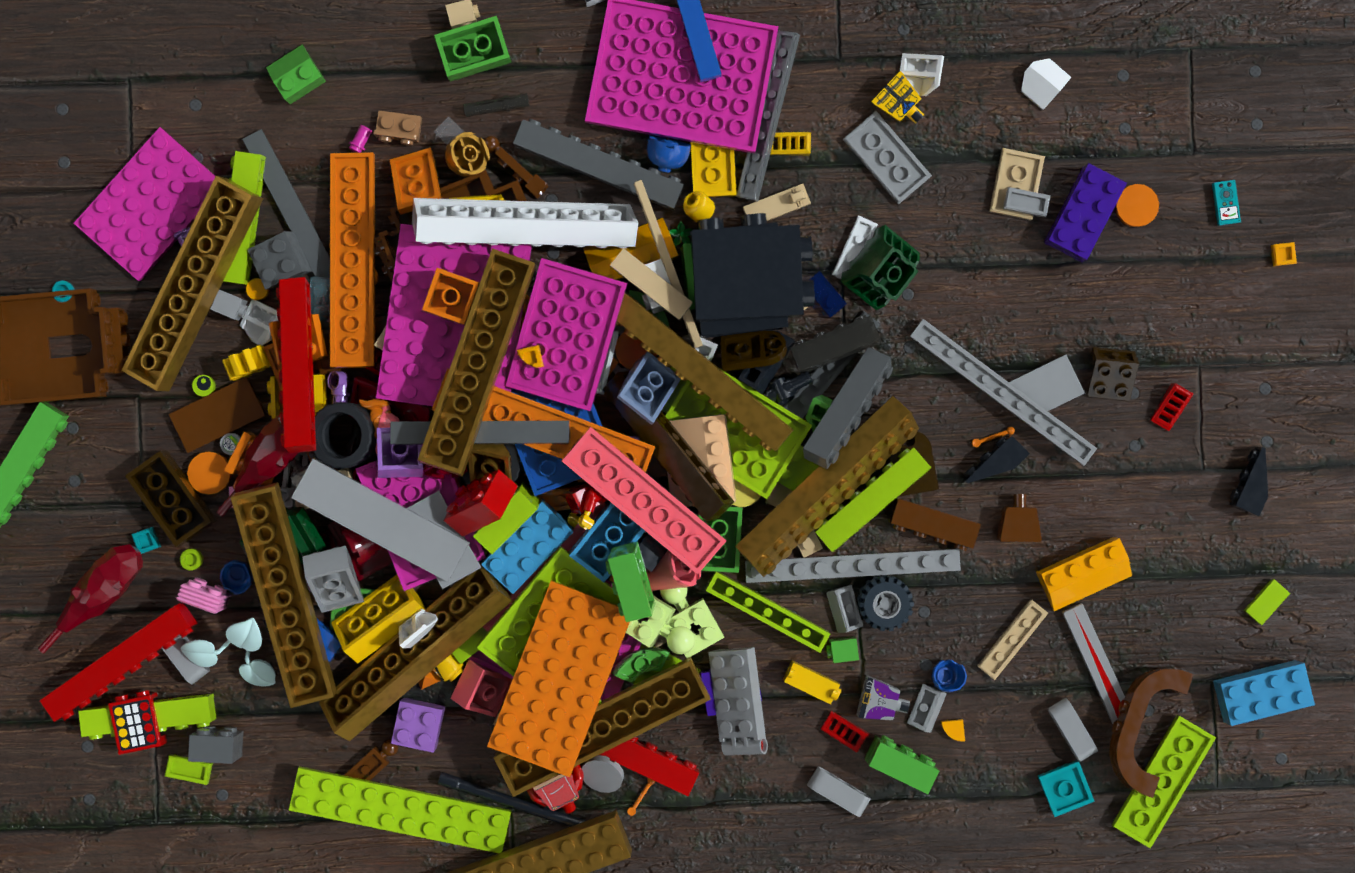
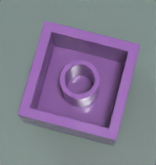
(418, 725)

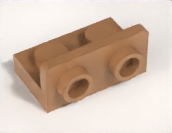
(398, 127)

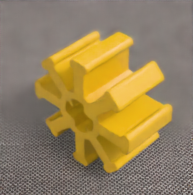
(246, 363)

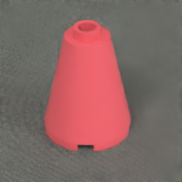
(672, 574)

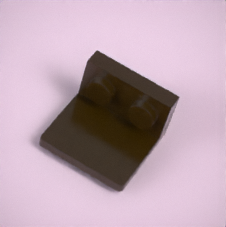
(1113, 373)

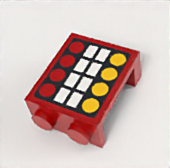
(135, 722)

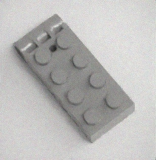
(738, 701)

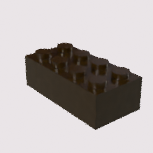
(170, 498)

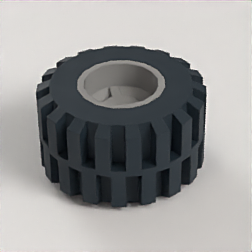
(885, 602)

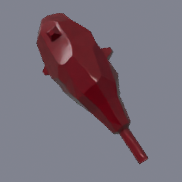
(261, 462)
(97, 589)

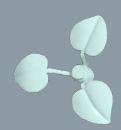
(243, 635)

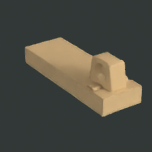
(780, 203)

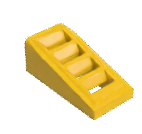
(793, 152)

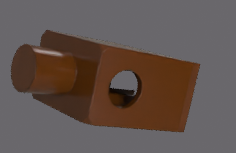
(1019, 522)

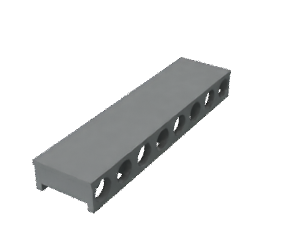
(380, 520)

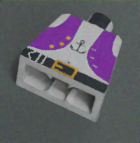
(880, 700)

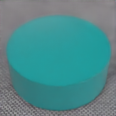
(62, 286)

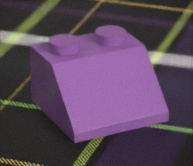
(397, 460)

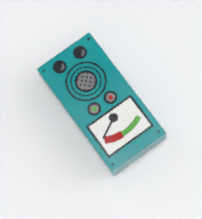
(1226, 202)

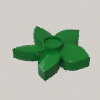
(681, 234)

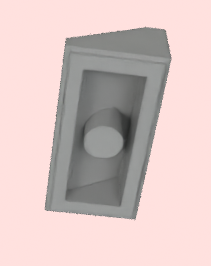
(844, 609)
(926, 708)

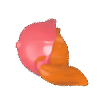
(379, 414)

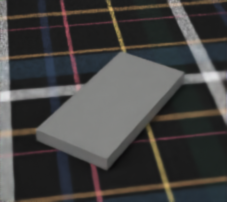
(887, 157)
(434, 509)

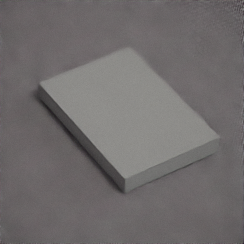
(1050, 384)

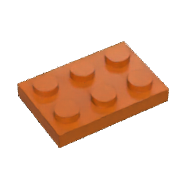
(414, 177)

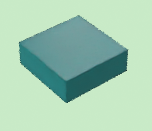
(146, 540)

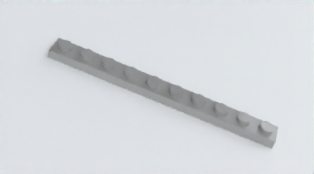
(1003, 392)
(859, 565)

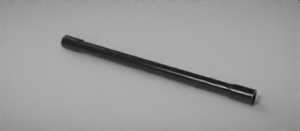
(458, 784)

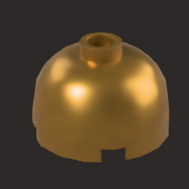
(467, 154)

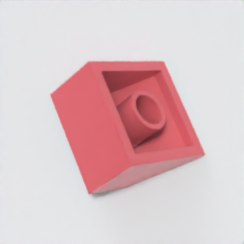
(481, 689)

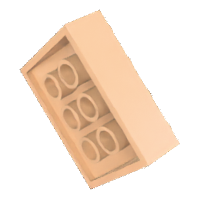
(710, 442)

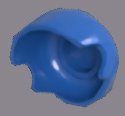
(236, 576)
(949, 676)

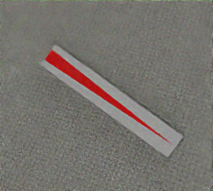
(1095, 659)

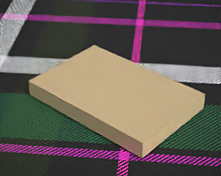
(1016, 171)

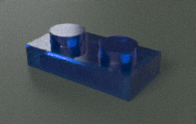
(826, 295)

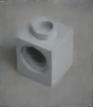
(229, 305)

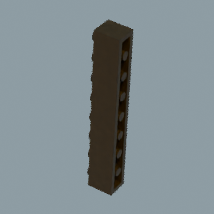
(674, 456)

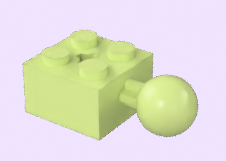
(694, 613)
(679, 639)

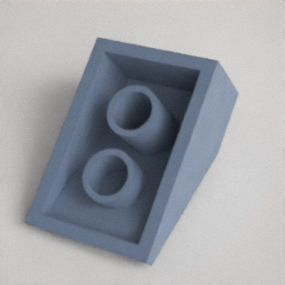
(648, 387)

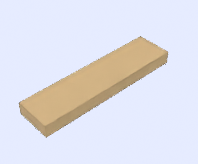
(651, 284)
(1012, 639)

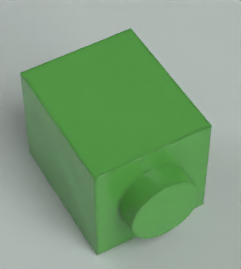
(843, 649)

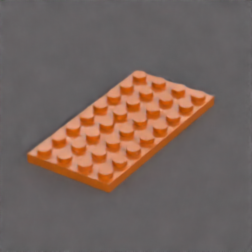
(559, 679)

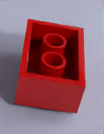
(480, 502)

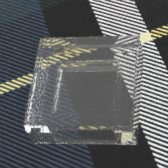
(448, 130)

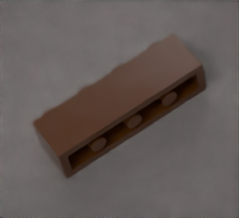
(934, 523)

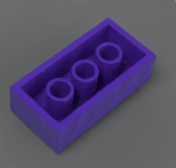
(1085, 212)

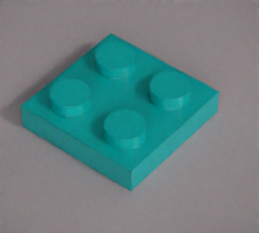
(1065, 788)

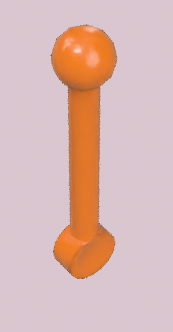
(976, 442)
(632, 810)

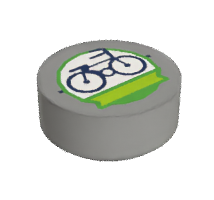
(229, 442)

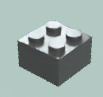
(279, 259)
(216, 745)

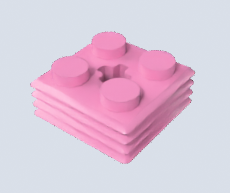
(203, 596)

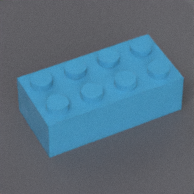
(609, 530)
(528, 547)
(1264, 692)

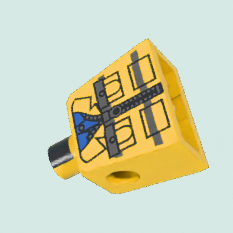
(899, 99)

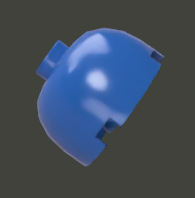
(667, 153)

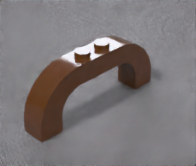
(1129, 722)

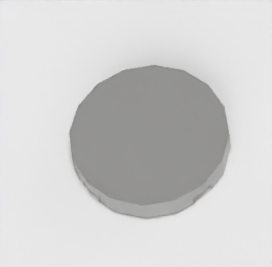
(602, 774)

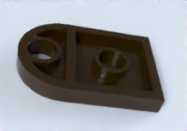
(752, 350)
(928, 481)

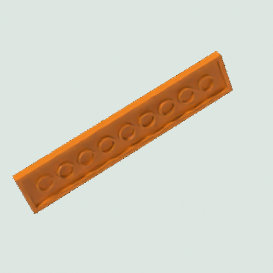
(352, 260)
(513, 407)

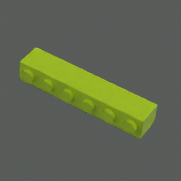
(248, 173)
(873, 499)
(767, 611)
(169, 712)

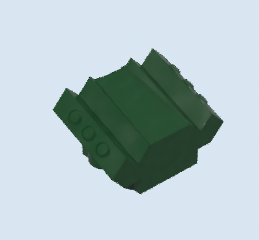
(882, 268)
(304, 533)

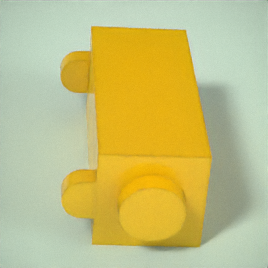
(812, 682)

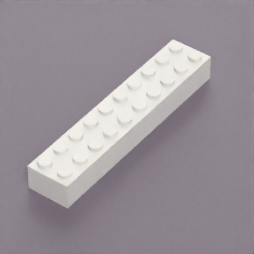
(523, 223)

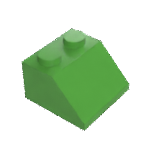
(295, 74)

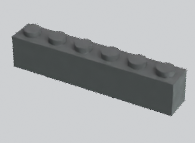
(848, 408)

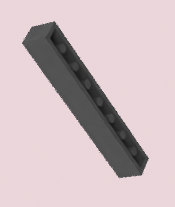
(597, 164)

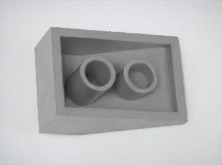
(332, 579)

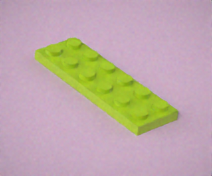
(1175, 764)

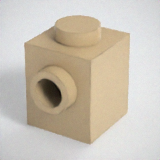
(462, 13)

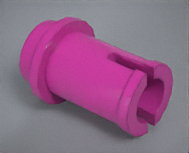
(360, 139)

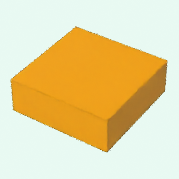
(1283, 254)

